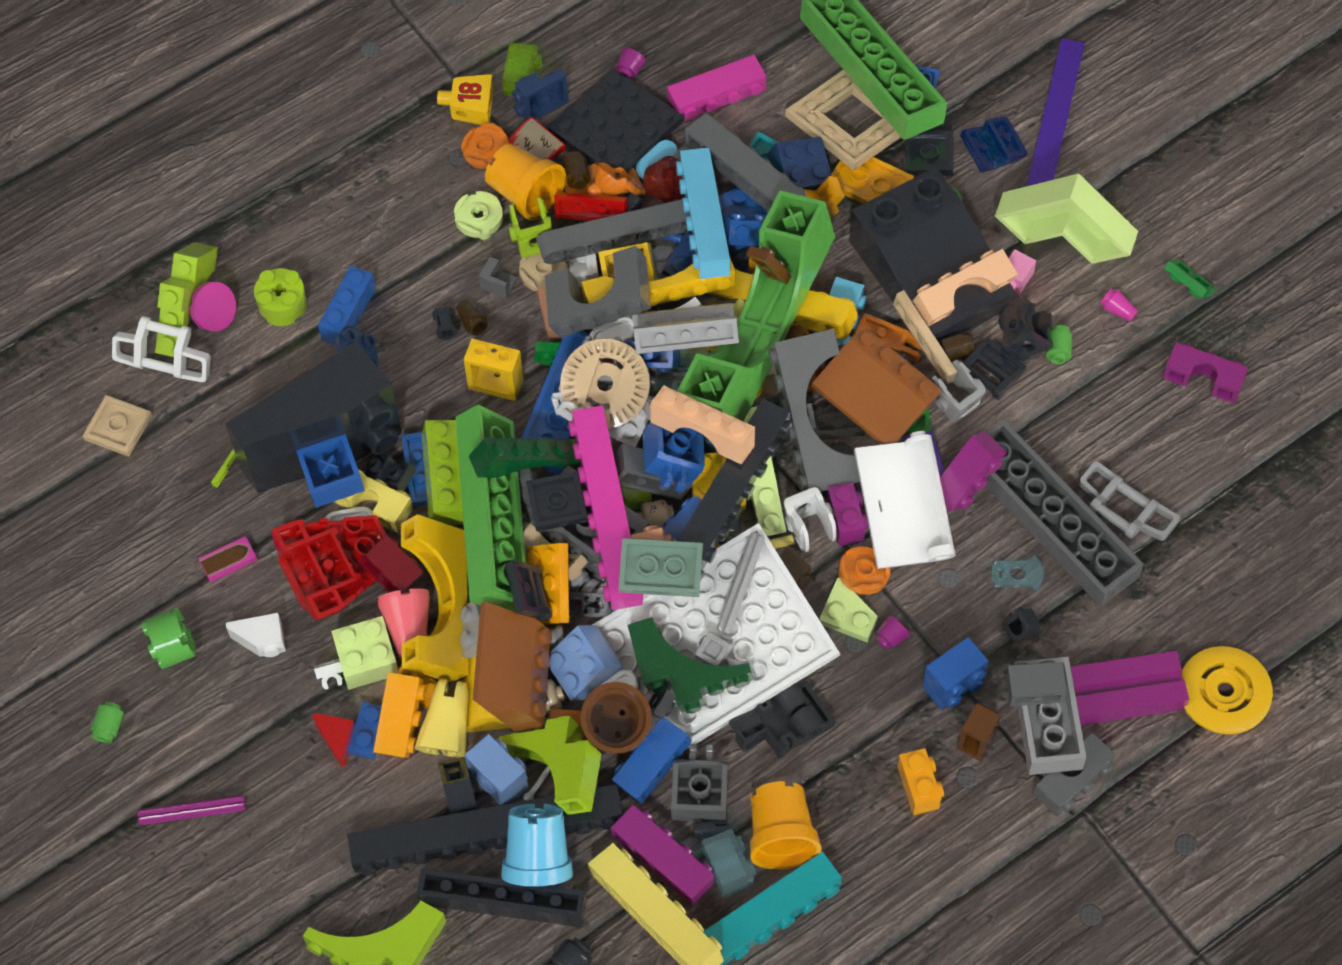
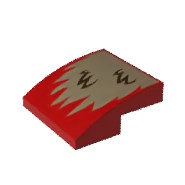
(537, 140)

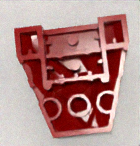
(324, 558)

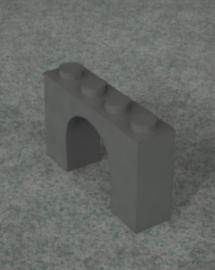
(626, 297)

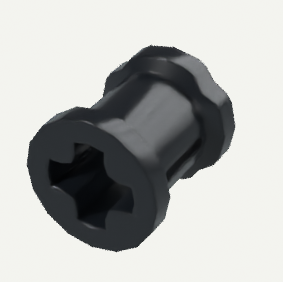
(445, 323)

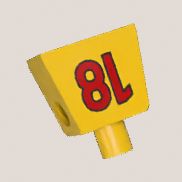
(469, 98)

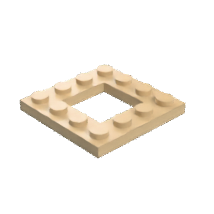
(810, 117)

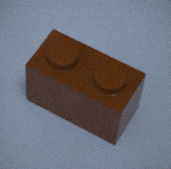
(979, 731)

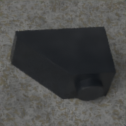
(457, 786)

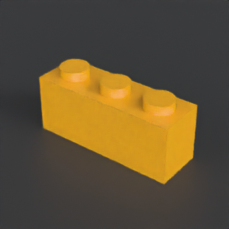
(399, 715)

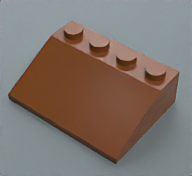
(876, 387)
(512, 667)

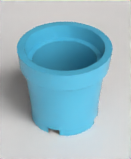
(536, 847)

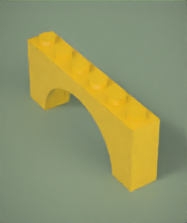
(444, 556)

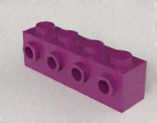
(663, 855)

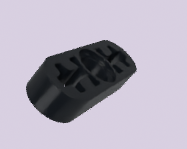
(586, 610)

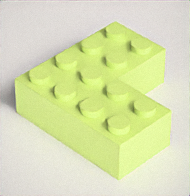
(1069, 210)

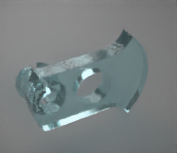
(1032, 569)

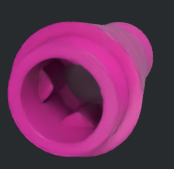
(1118, 305)

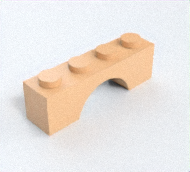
(990, 273)
(729, 435)

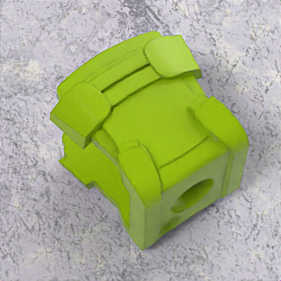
(525, 235)

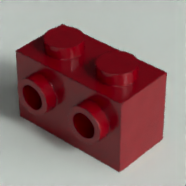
(390, 565)

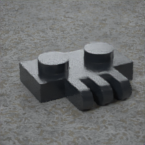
(661, 705)

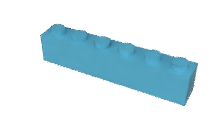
(704, 213)

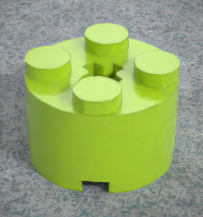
(280, 296)

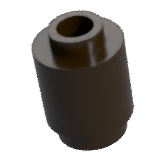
(576, 170)
(957, 346)

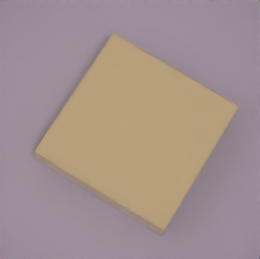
(117, 425)

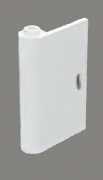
(911, 499)

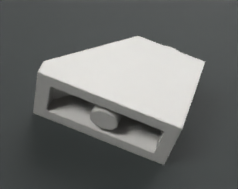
(259, 634)

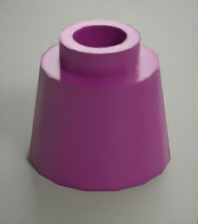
(630, 62)
(891, 633)

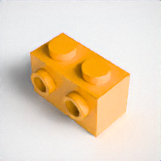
(919, 781)

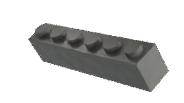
(739, 161)

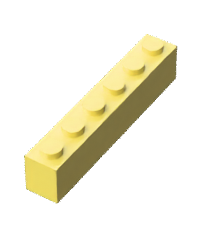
(653, 908)

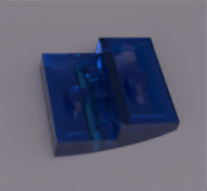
(993, 144)

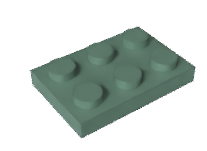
(660, 567)

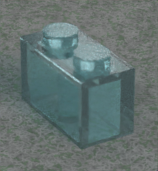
(728, 862)

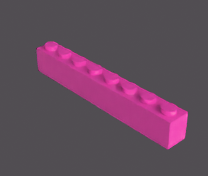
(604, 498)

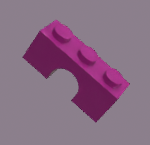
(1187, 361)

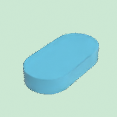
(660, 150)

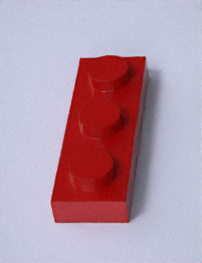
(588, 206)

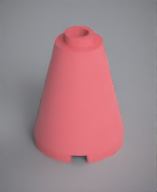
(405, 615)

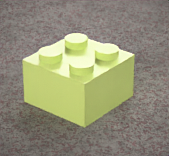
(365, 652)

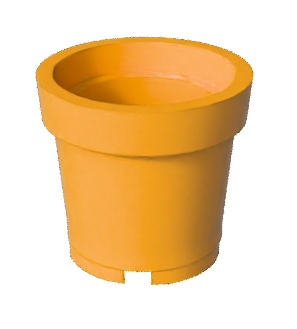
(524, 178)
(782, 827)

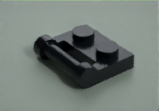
(998, 363)
(527, 590)

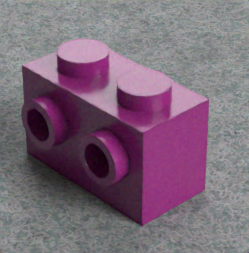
(847, 513)

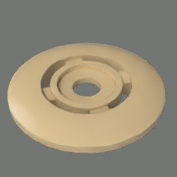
(629, 386)

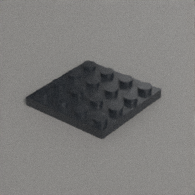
(616, 122)

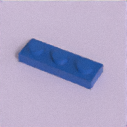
(414, 455)

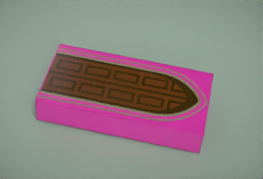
(228, 559)

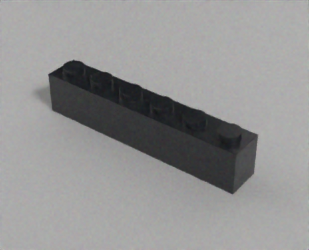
(501, 898)

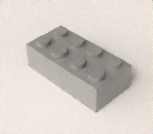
(1053, 731)

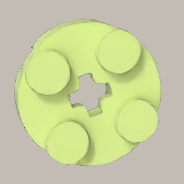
(478, 227)

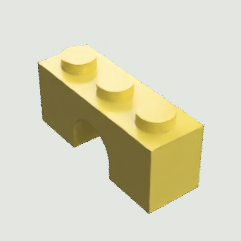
(391, 508)

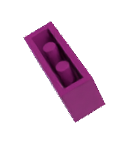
(970, 470)

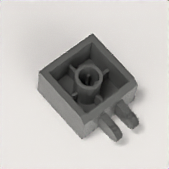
(693, 774)

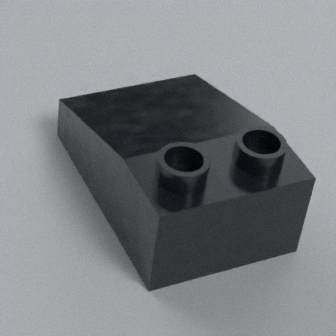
(918, 237)
(330, 400)

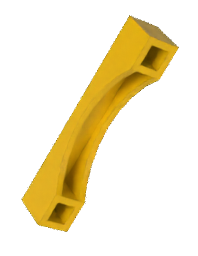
(672, 288)

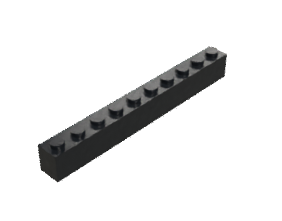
(464, 833)

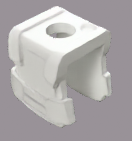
(814, 505)

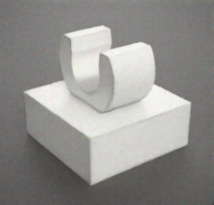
(327, 670)

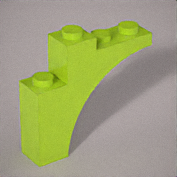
(189, 270)
(570, 760)
(398, 945)

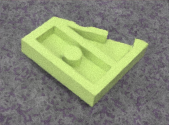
(848, 613)

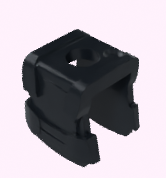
(1024, 330)

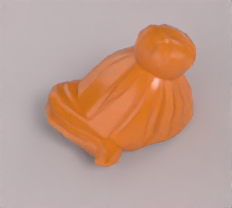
(609, 184)

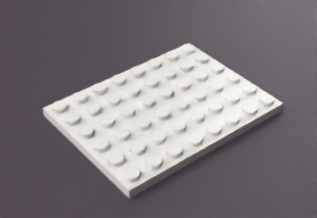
(771, 632)

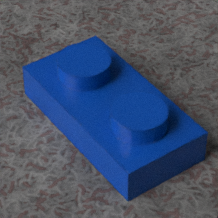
(365, 731)

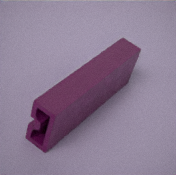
(1129, 688)

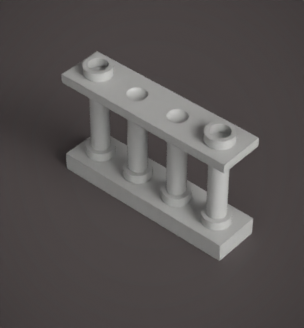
(685, 328)

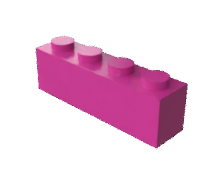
(717, 87)

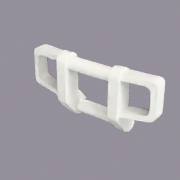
(181, 350)

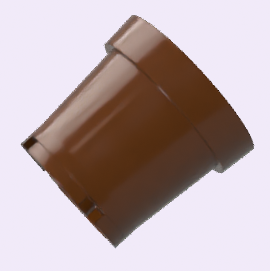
(632, 726)

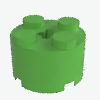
(169, 638)

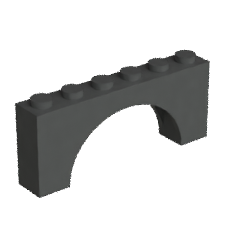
(795, 364)

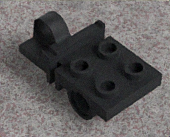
(783, 720)

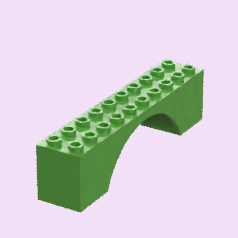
(732, 375)

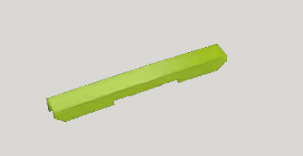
(223, 470)

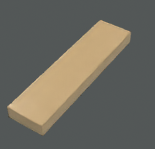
(924, 337)

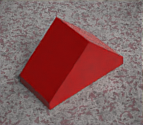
(337, 735)

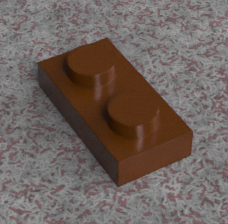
(768, 264)

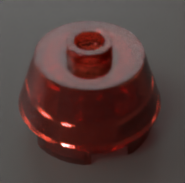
(662, 180)

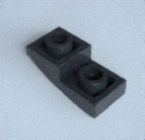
(393, 473)

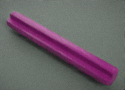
(191, 810)

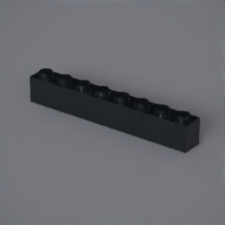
(735, 482)

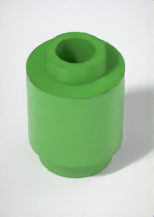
(1062, 344)
(106, 722)

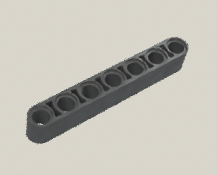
(612, 232)

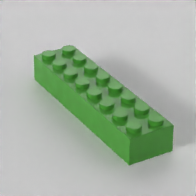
(875, 65)
(489, 511)

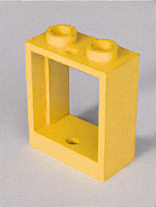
(495, 372)

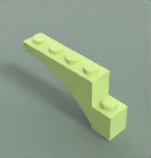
(766, 498)

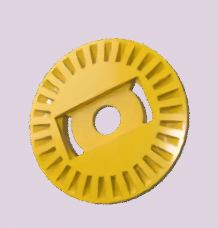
(1248, 681)

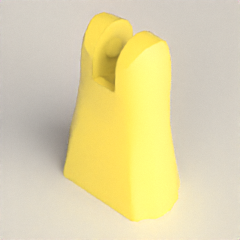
(445, 722)

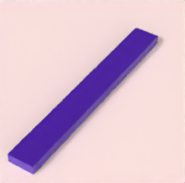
(1056, 112)

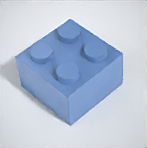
(583, 662)
(497, 771)

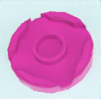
(213, 306)

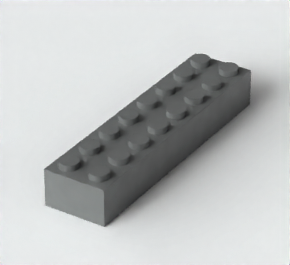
(1060, 519)

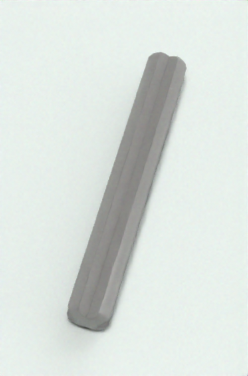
(740, 583)

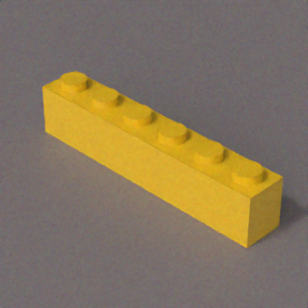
(817, 313)

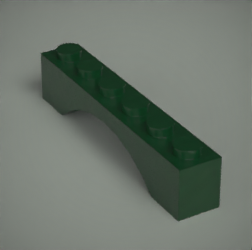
(507, 455)

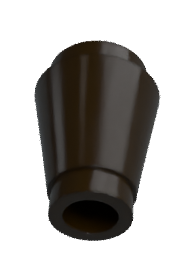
(472, 318)

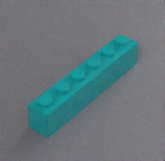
(775, 908)

